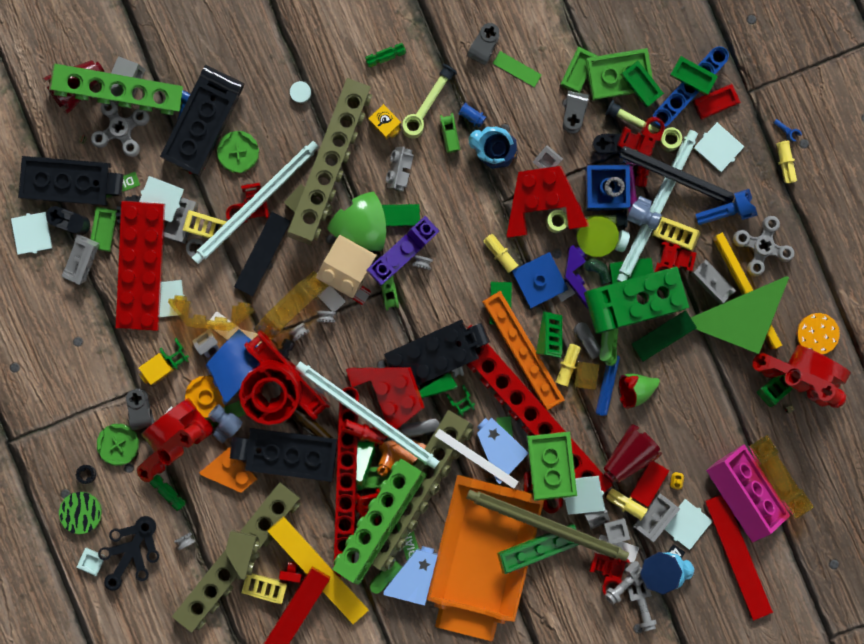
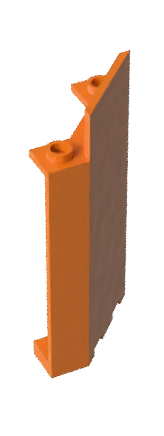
(467, 570)

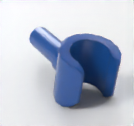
(185, 95)
(787, 130)

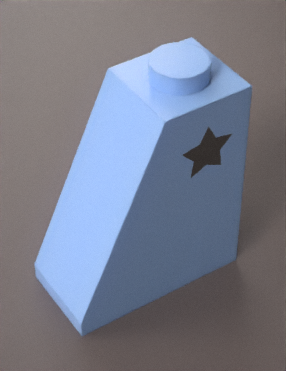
(500, 447)
(414, 577)

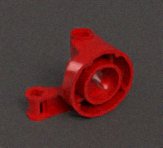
(278, 369)
(809, 373)
(168, 436)

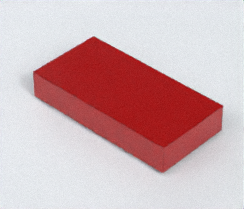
(716, 101)
(649, 483)

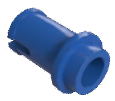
(472, 115)

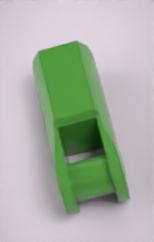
(450, 136)
(389, 287)
(608, 349)
(383, 578)

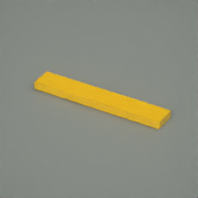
(741, 280)
(307, 557)

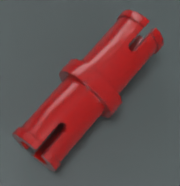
(363, 432)

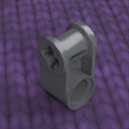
(482, 46)
(575, 109)
(139, 414)

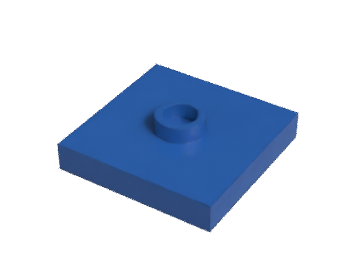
(540, 280)

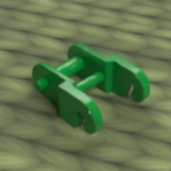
(184, 358)
(461, 411)

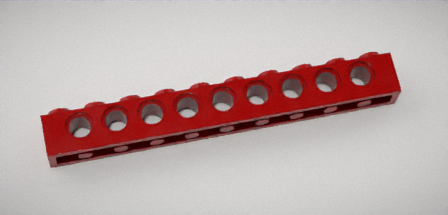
(528, 401)

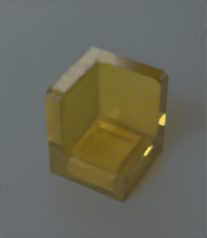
(586, 375)

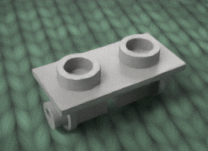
(400, 159)

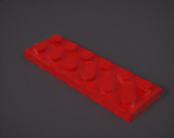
(140, 265)

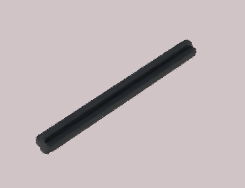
(676, 175)

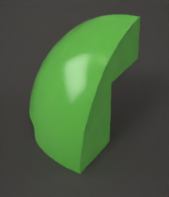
(361, 222)

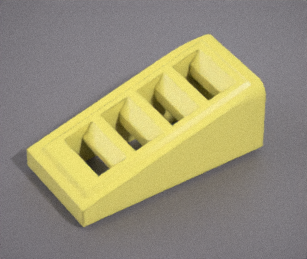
(190, 214)
(694, 238)
(281, 593)

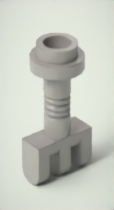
(633, 577)
(640, 596)

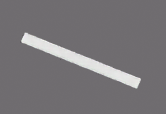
(476, 458)

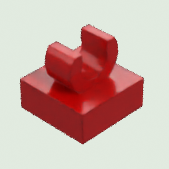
(291, 574)

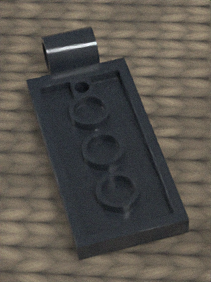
(68, 181)
(439, 351)
(287, 454)

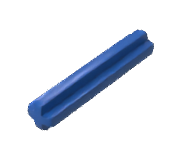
(607, 388)

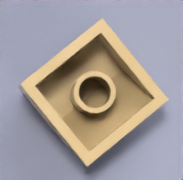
(346, 266)

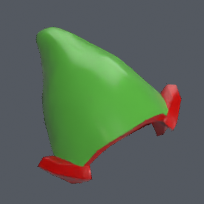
(636, 389)

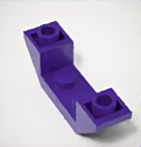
(403, 251)
(575, 259)

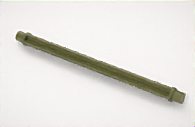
(547, 525)

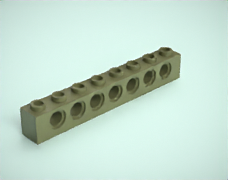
(354, 92)
(449, 424)
(185, 614)

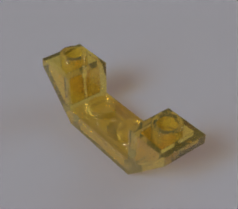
(291, 305)
(183, 309)
(779, 478)

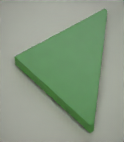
(745, 318)

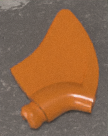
(393, 452)

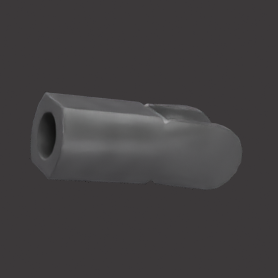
(587, 340)
(420, 428)

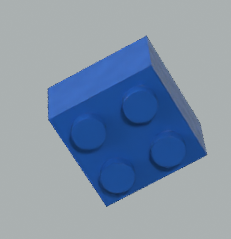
(595, 180)

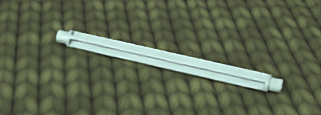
(253, 204)
(657, 206)
(367, 415)

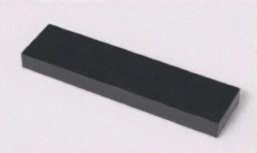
(262, 254)

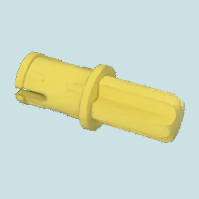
(786, 162)
(500, 253)
(568, 365)
(626, 504)

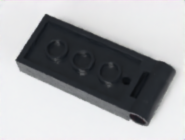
(202, 120)

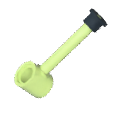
(445, 74)
(614, 110)
(619, 219)

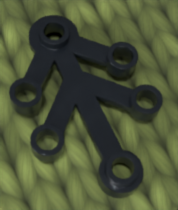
(131, 550)

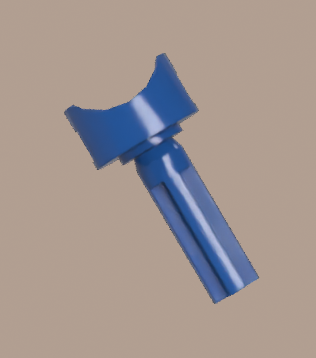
(741, 206)

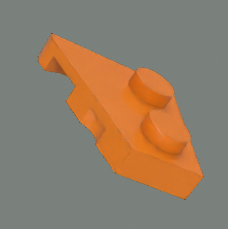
(229, 472)

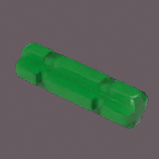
(385, 55)
(167, 492)

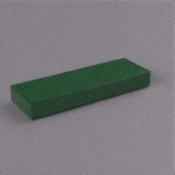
(664, 335)

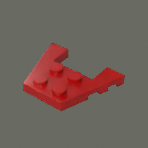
(541, 191)
(395, 392)

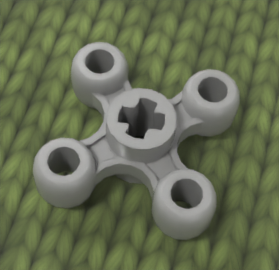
(123, 135)
(765, 237)

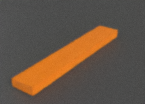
(523, 350)

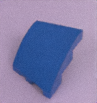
(231, 365)

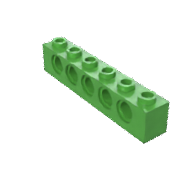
(171, 93)
(390, 516)

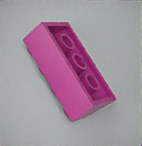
(748, 493)

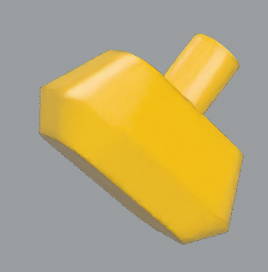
(677, 480)

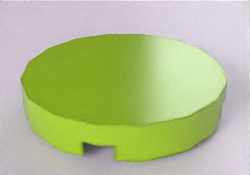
(599, 237)

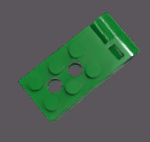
(617, 303)

